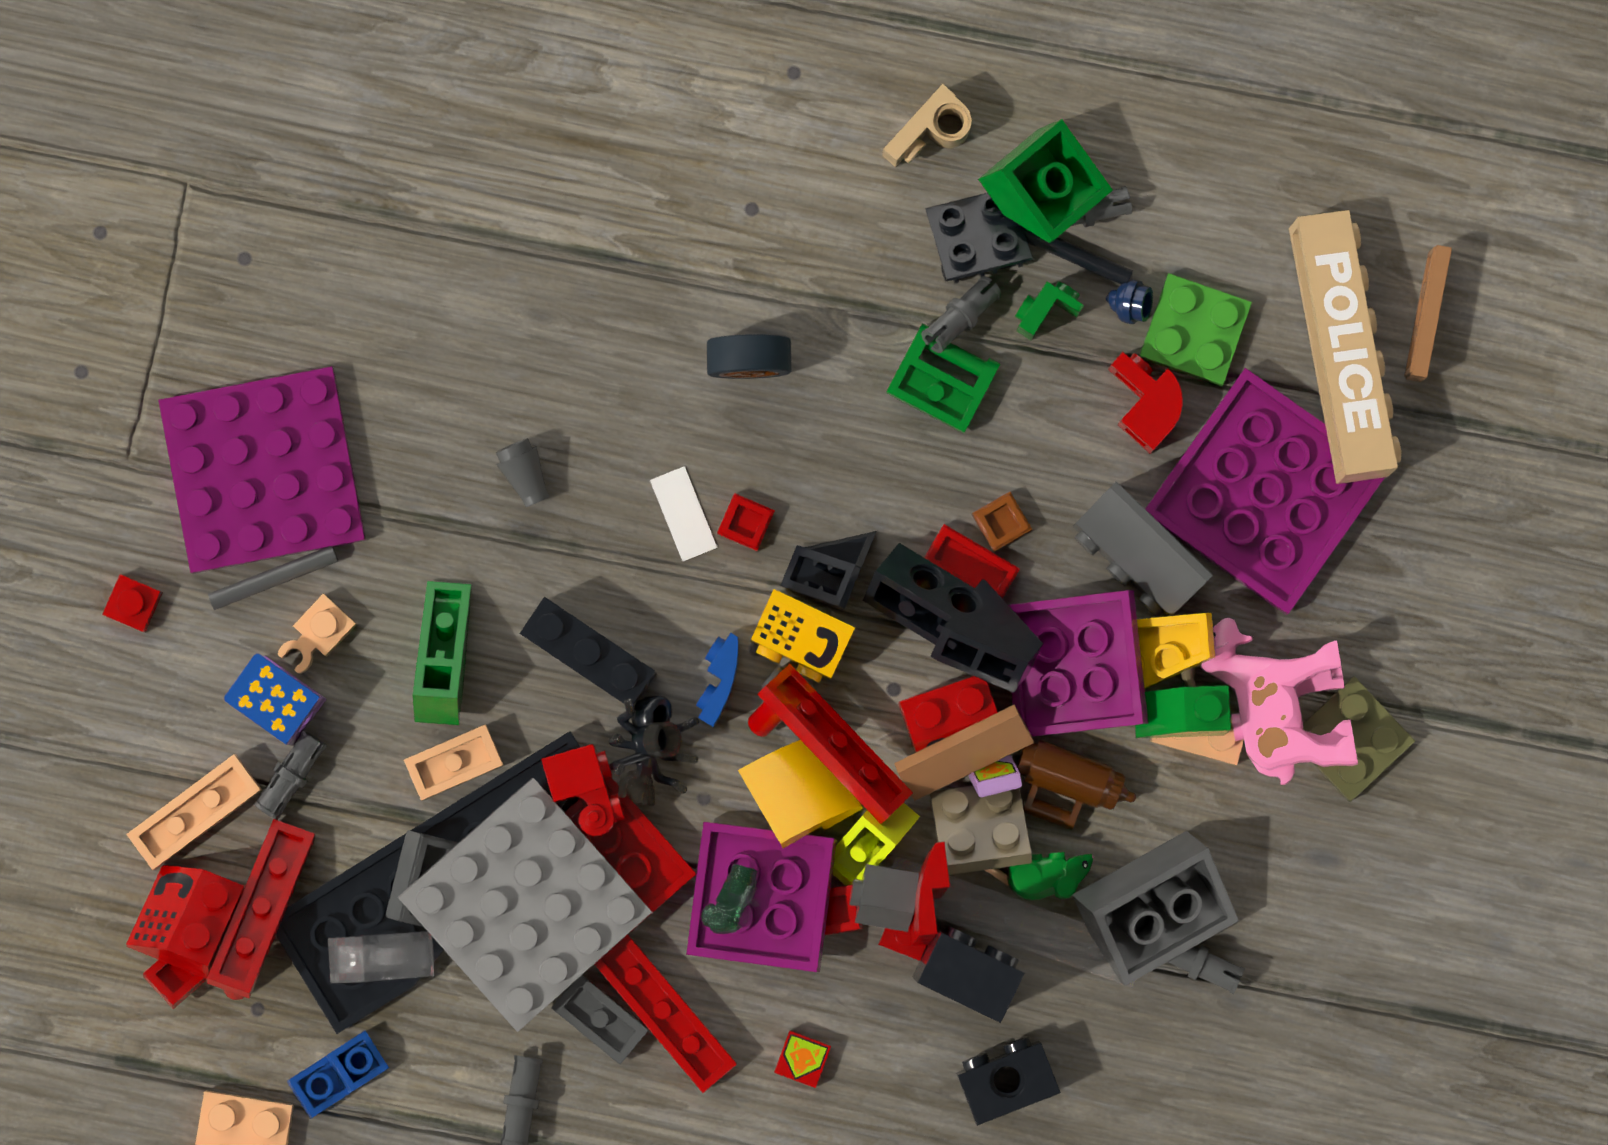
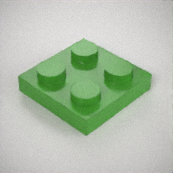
(1195, 329)

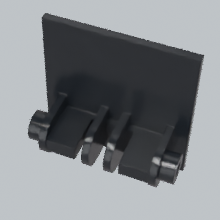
(976, 238)

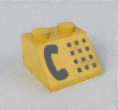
(801, 635)

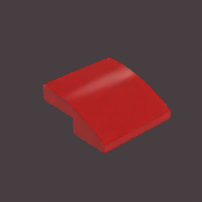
(932, 885)

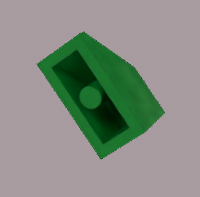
(1186, 712)

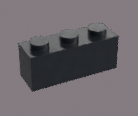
(587, 652)

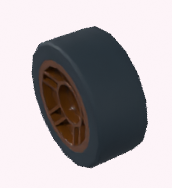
(749, 356)

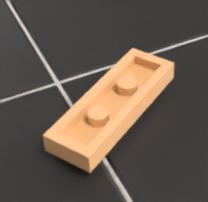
(194, 812)

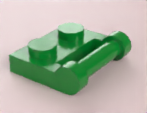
(938, 392)

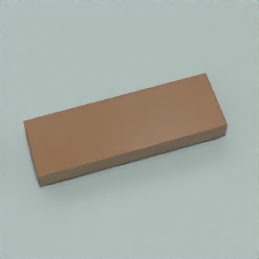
(1427, 313)
(964, 752)

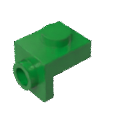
(1035, 310)

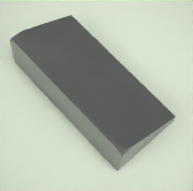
(416, 858)

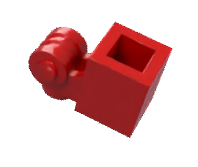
(583, 775)

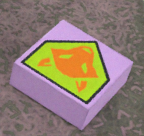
(996, 777)

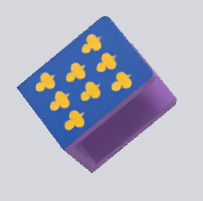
(274, 699)

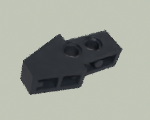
(967, 624)

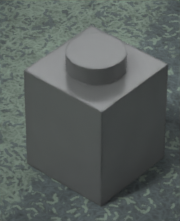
(885, 897)

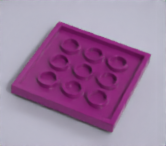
(262, 470)
(1261, 493)

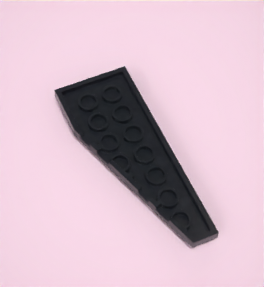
(359, 897)

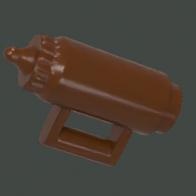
(1072, 777)

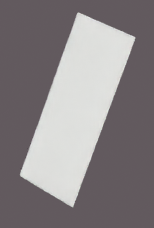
(683, 513)

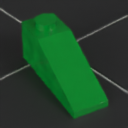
(442, 653)

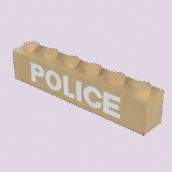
(1344, 346)

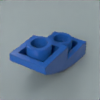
(724, 661)
(337, 1074)

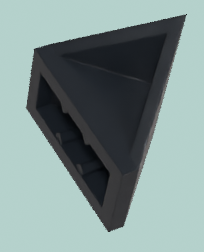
(828, 569)

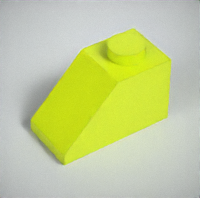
(870, 842)

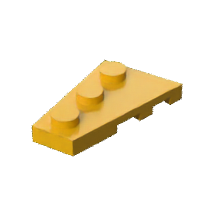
(1174, 645)

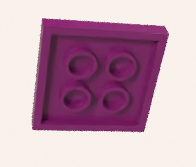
(1086, 667)
(788, 911)

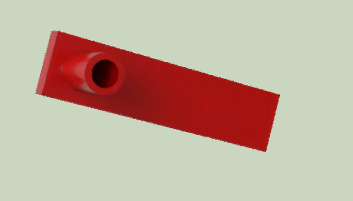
(831, 740)
(260, 909)

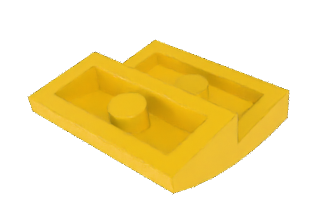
(797, 792)

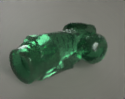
(733, 898)

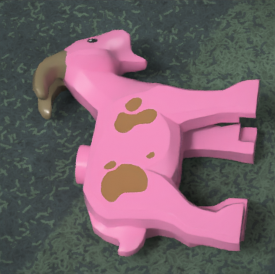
(1270, 704)

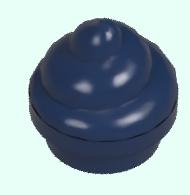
(1131, 301)

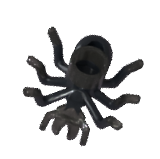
(651, 739)

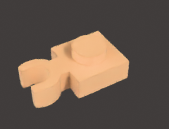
(321, 628)

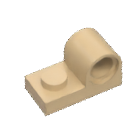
(908, 141)

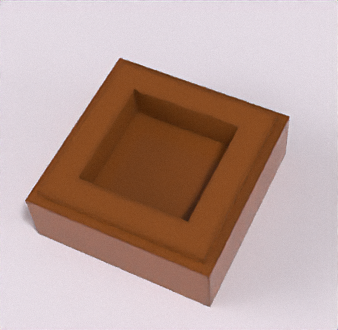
(1001, 521)

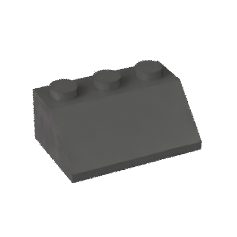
(1140, 552)
(1156, 907)

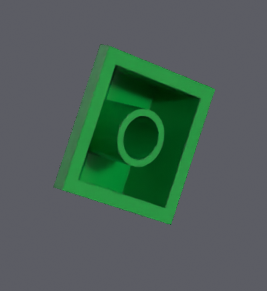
(1046, 182)

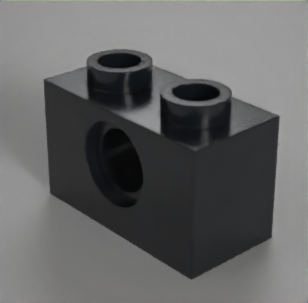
(1034, 1083)

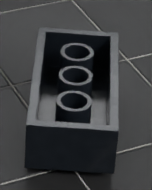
(967, 975)

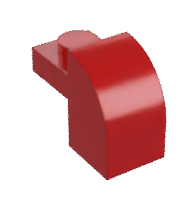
(1158, 404)

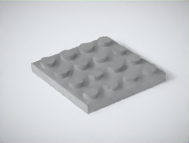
(524, 904)

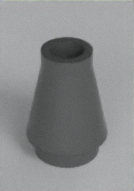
(523, 471)

